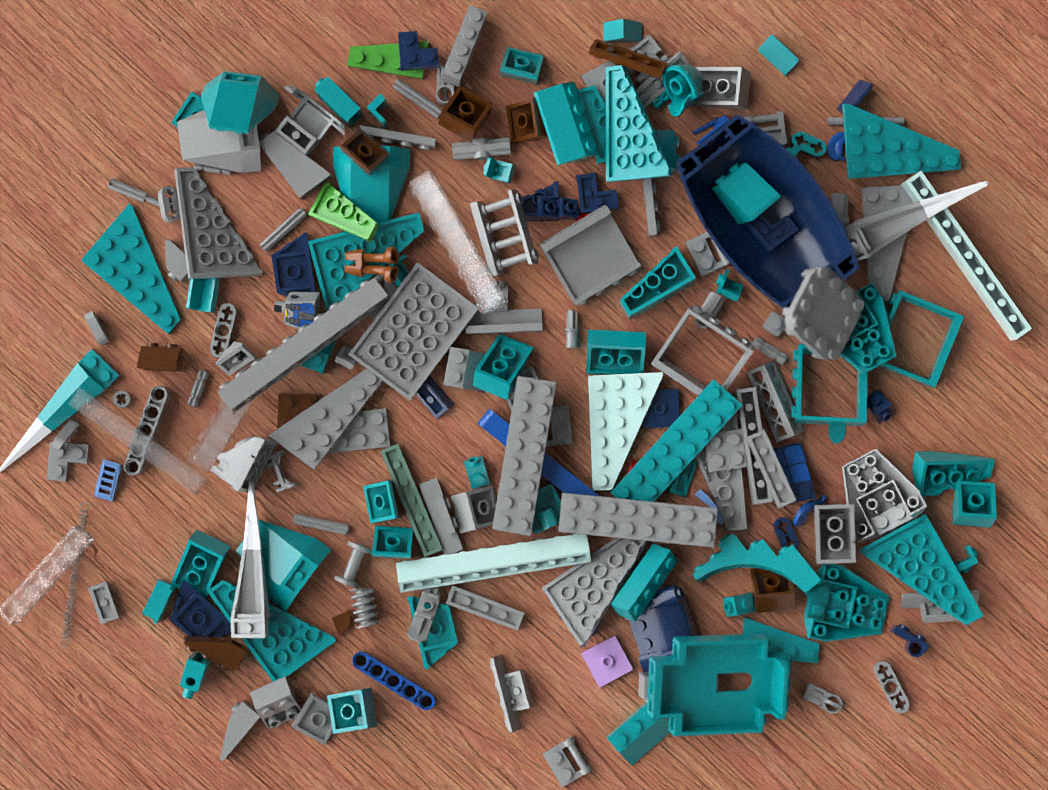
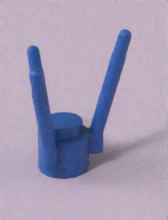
(717, 122)

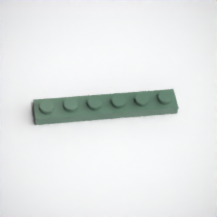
(411, 500)

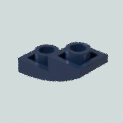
(557, 209)

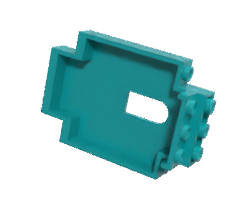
(686, 692)

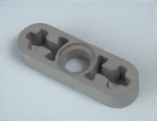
(214, 343)
(902, 697)

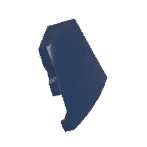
(530, 201)

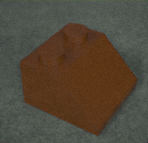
(525, 122)
(160, 358)
(771, 591)

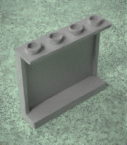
(590, 255)

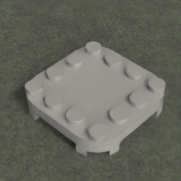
(823, 313)

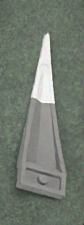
(879, 230)
(251, 603)

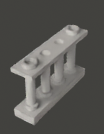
(486, 237)

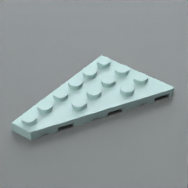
(616, 414)

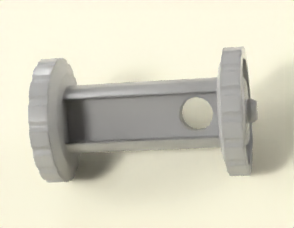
(353, 564)

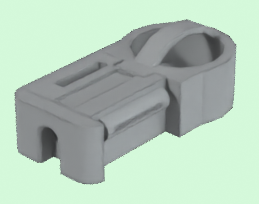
(442, 85)
(819, 697)

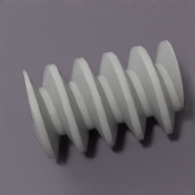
(364, 607)

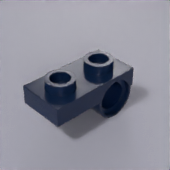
(902, 631)

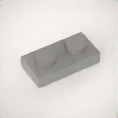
(104, 602)

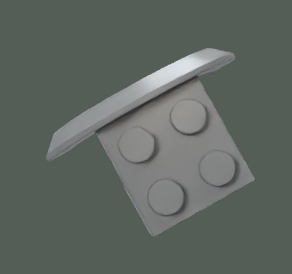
(307, 123)

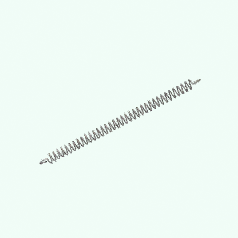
(73, 582)

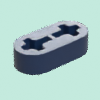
(789, 532)

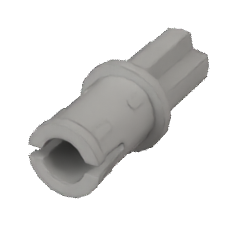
(571, 329)

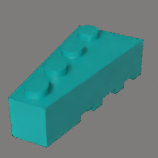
(658, 285)

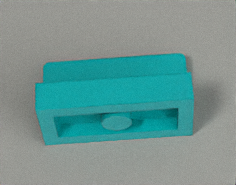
(377, 107)
(203, 294)
(159, 600)

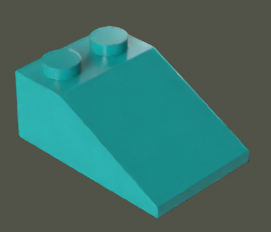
(501, 366)
(201, 562)

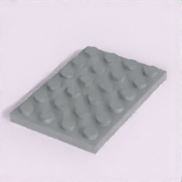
(413, 331)

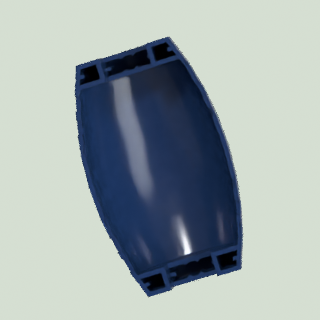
(820, 235)

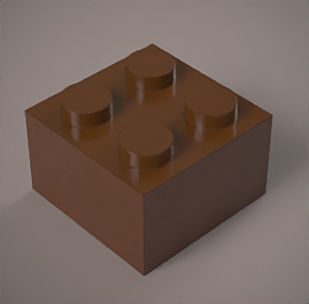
(465, 113)

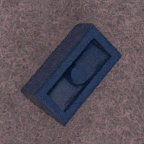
(856, 95)
(434, 397)

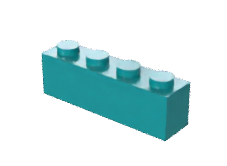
(644, 582)

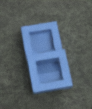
(704, 498)

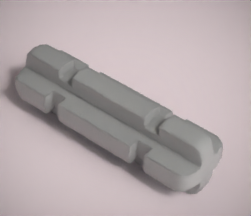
(200, 167)
(770, 350)
(198, 388)

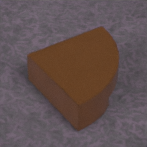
(342, 622)

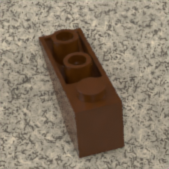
(220, 649)

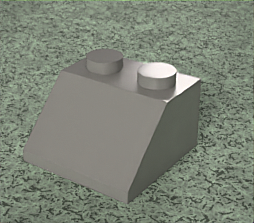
(461, 368)
(475, 508)

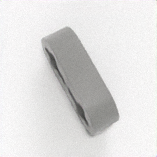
(169, 204)
(96, 328)
(65, 435)

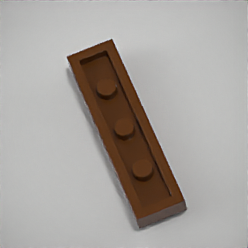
(627, 58)

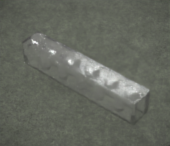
(217, 435)
(45, 575)

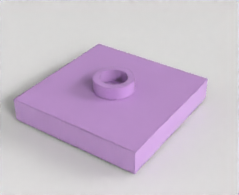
(607, 661)

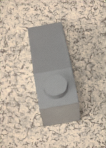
(239, 724)

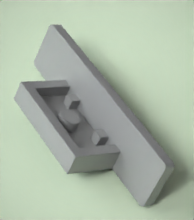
(441, 517)
(929, 611)
(512, 692)

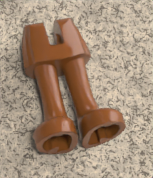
(362, 258)

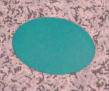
(836, 433)

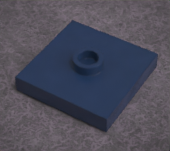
(663, 409)

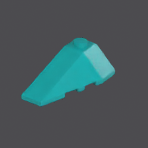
(940, 470)

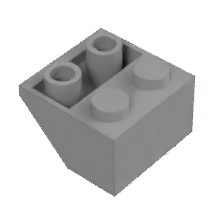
(276, 703)

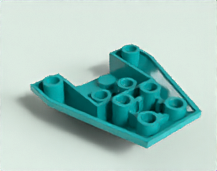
(238, 101)
(380, 191)
(871, 337)
(288, 561)
(844, 606)

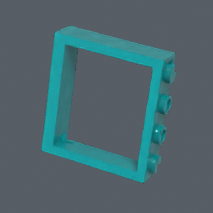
(956, 320)
(861, 407)

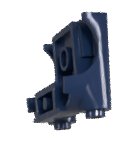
(662, 619)

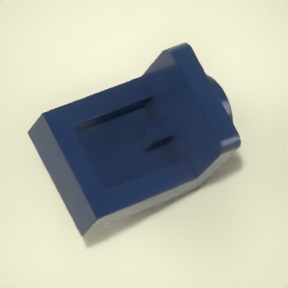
(879, 406)

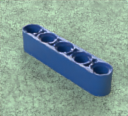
(403, 680)

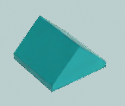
(521, 65)
(381, 501)
(392, 542)

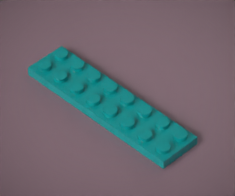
(679, 444)

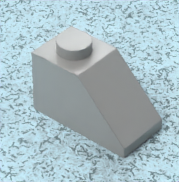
(175, 262)

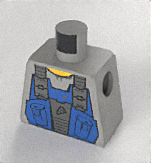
(299, 308)

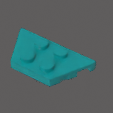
(441, 634)

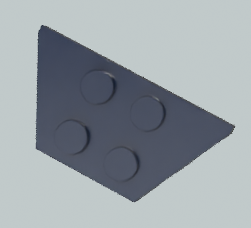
(294, 267)
(197, 615)

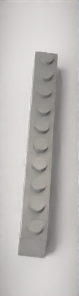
(303, 345)

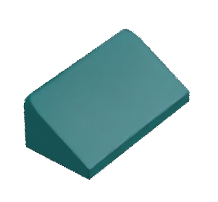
(778, 55)
(683, 480)

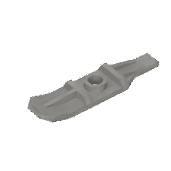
(424, 617)

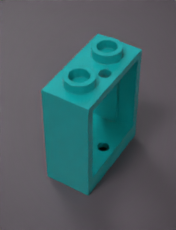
(338, 101)

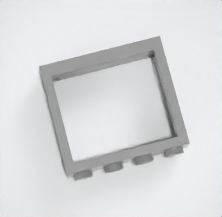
(714, 323)

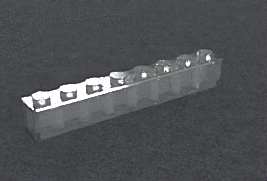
(458, 243)
(138, 441)

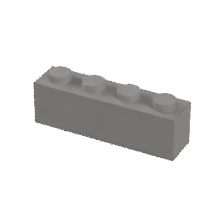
(464, 45)

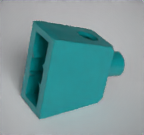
(196, 668)

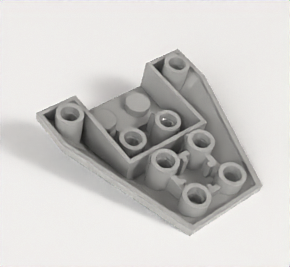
(218, 148)
(880, 496)

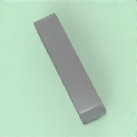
(146, 420)

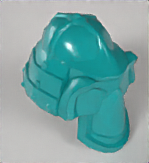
(683, 87)

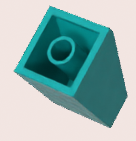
(744, 193)

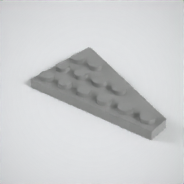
(208, 238)
(589, 588)

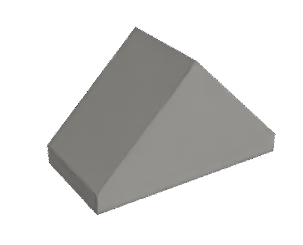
(234, 358)

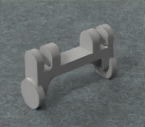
(285, 484)

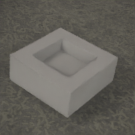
(774, 324)
(344, 359)

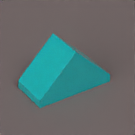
(622, 31)

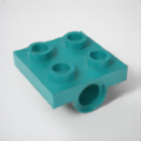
(547, 509)

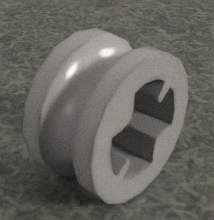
(115, 400)

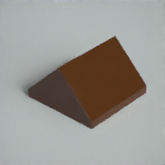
(364, 152)

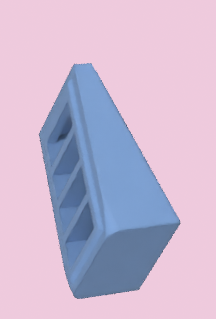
(106, 463)

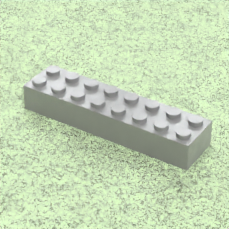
(524, 455)
(637, 519)

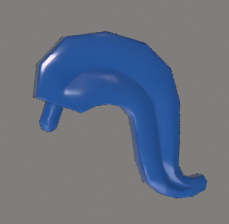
(834, 146)
(802, 513)

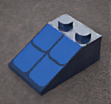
(796, 471)

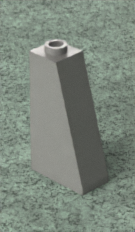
(297, 168)

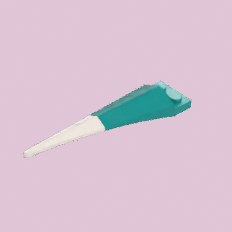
(91, 374)

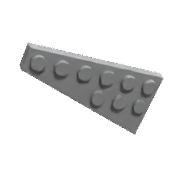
(884, 263)
(321, 425)
(726, 487)

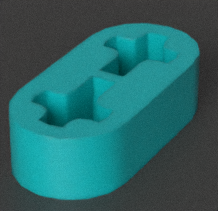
(810, 140)

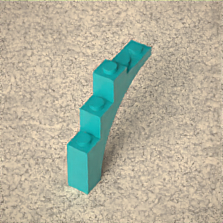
(734, 555)

